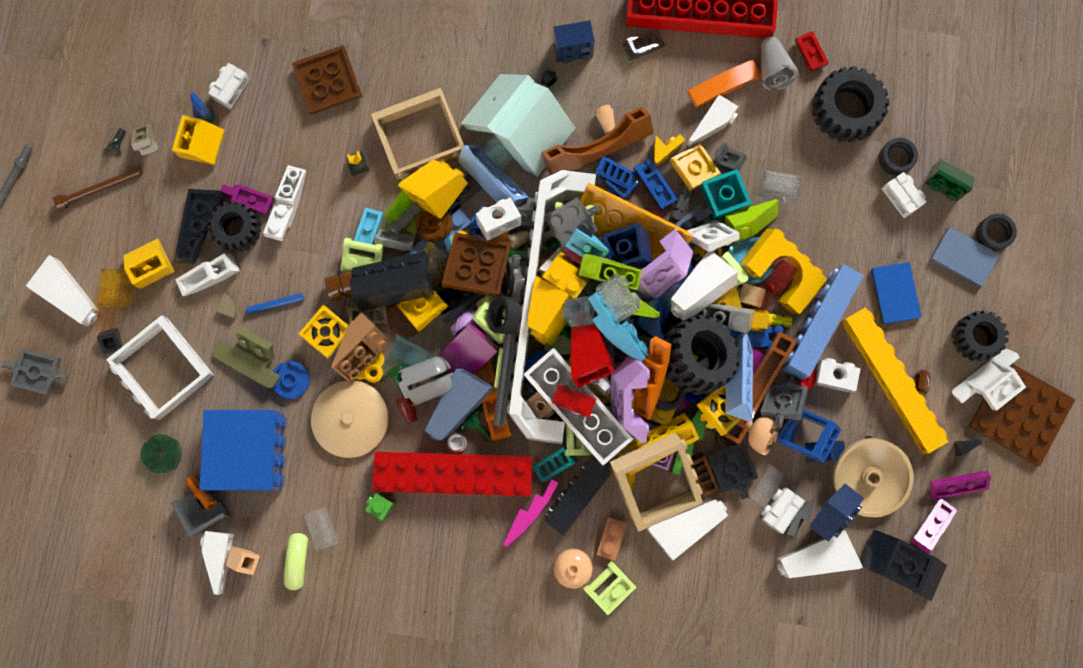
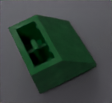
(949, 180)

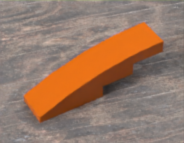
(724, 83)
(657, 363)
(487, 374)

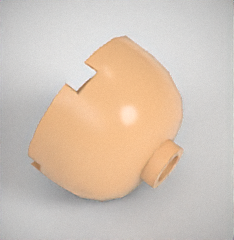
(762, 434)
(573, 568)

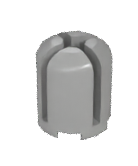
(423, 392)

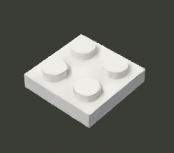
(713, 235)

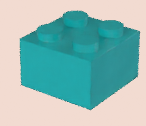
(725, 194)

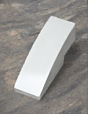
(207, 274)

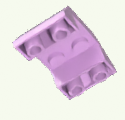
(666, 268)
(629, 376)

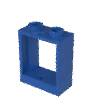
(824, 443)

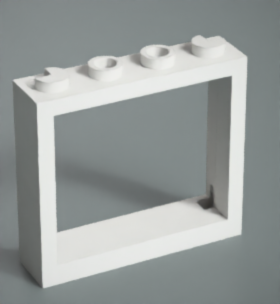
(137, 342)

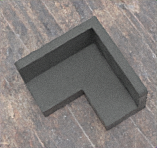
(195, 517)

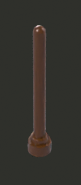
(63, 201)

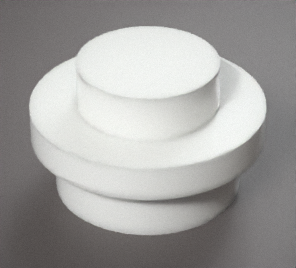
(457, 442)

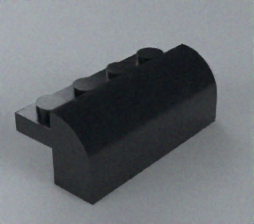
(391, 281)

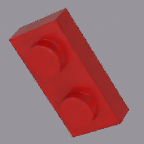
(811, 51)
(574, 400)

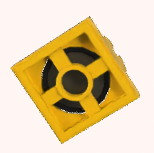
(326, 332)
(714, 414)

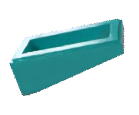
(541, 474)

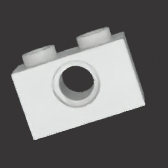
(493, 227)
(848, 371)

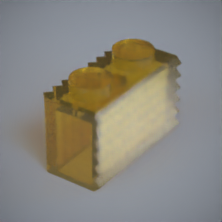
(114, 289)

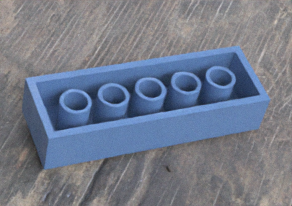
(822, 321)

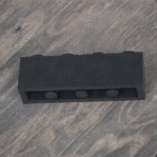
(577, 497)

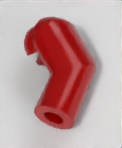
(810, 381)

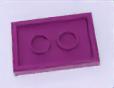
(468, 350)

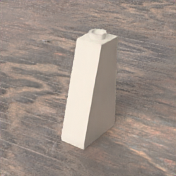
(703, 286)
(59, 288)
(686, 528)
(820, 558)

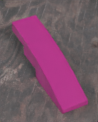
(524, 518)

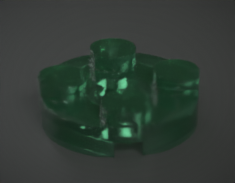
(155, 444)

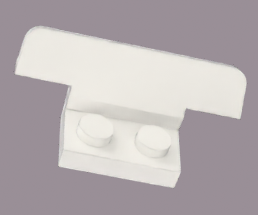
(993, 380)

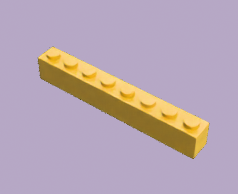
(894, 381)

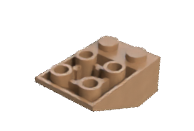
(359, 348)

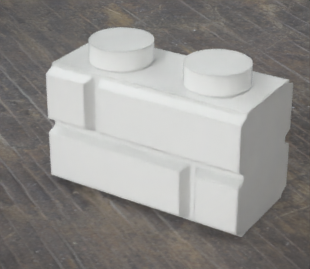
(228, 85)
(904, 194)
(782, 509)

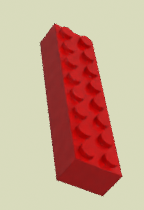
(719, 17)
(452, 474)

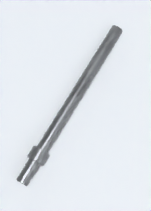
(20, 162)

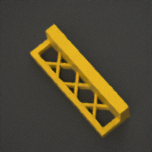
(685, 431)

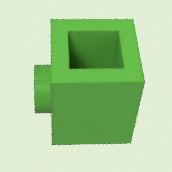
(379, 506)

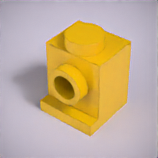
(761, 320)

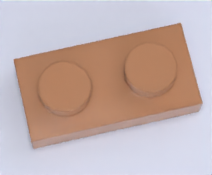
(611, 539)

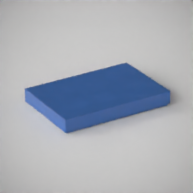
(896, 293)

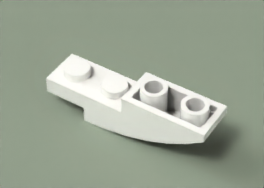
(286, 203)

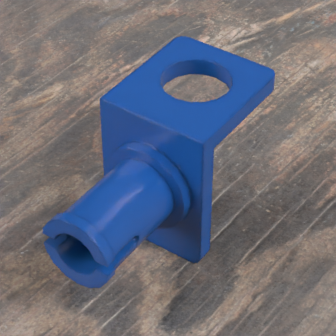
(613, 190)

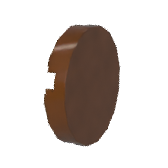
(433, 228)
(401, 328)

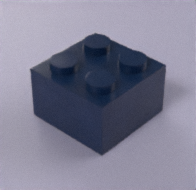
(573, 41)
(629, 246)
(837, 513)

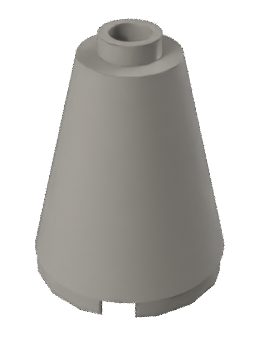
(776, 65)

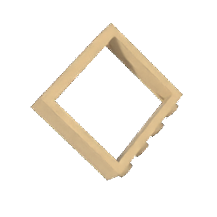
(409, 107)
(649, 454)

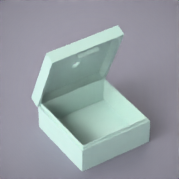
(522, 118)

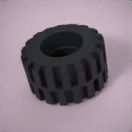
(224, 216)
(995, 333)

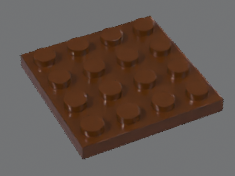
(1026, 421)

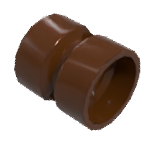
(338, 286)

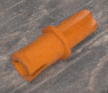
(203, 495)

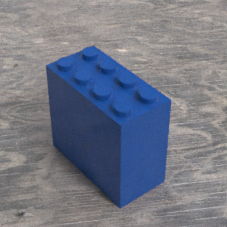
(242, 450)

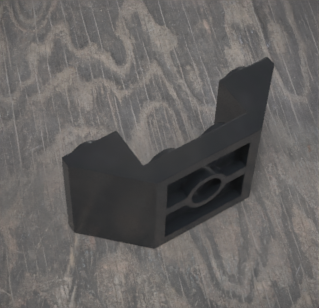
(903, 564)

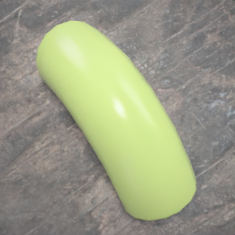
(295, 561)

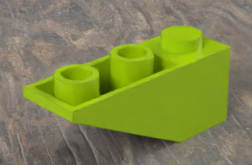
(602, 269)

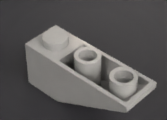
(730, 316)

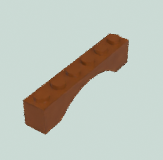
(631, 128)
(763, 377)

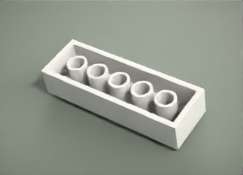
(601, 431)

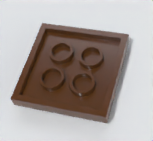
(327, 80)
(476, 264)

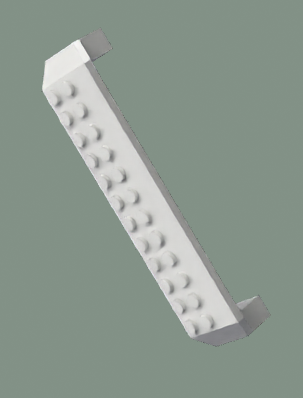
(555, 188)

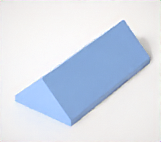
(490, 176)
(740, 389)

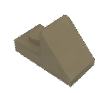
(144, 140)

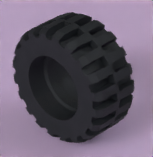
(860, 84)
(719, 349)

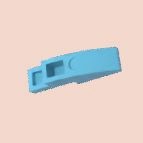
(620, 335)

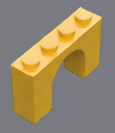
(805, 281)

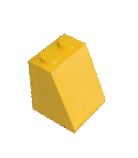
(434, 187)
(565, 275)
(545, 311)

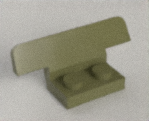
(250, 357)

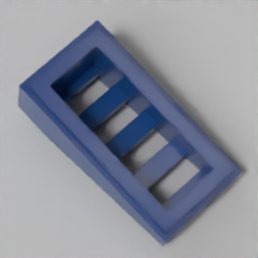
(200, 110)
(618, 168)

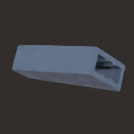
(457, 404)

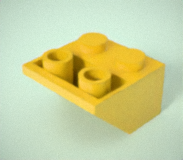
(198, 140)
(147, 264)

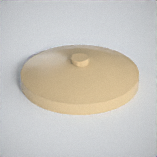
(350, 419)
(877, 473)

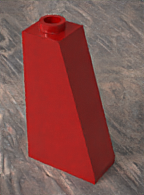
(589, 355)

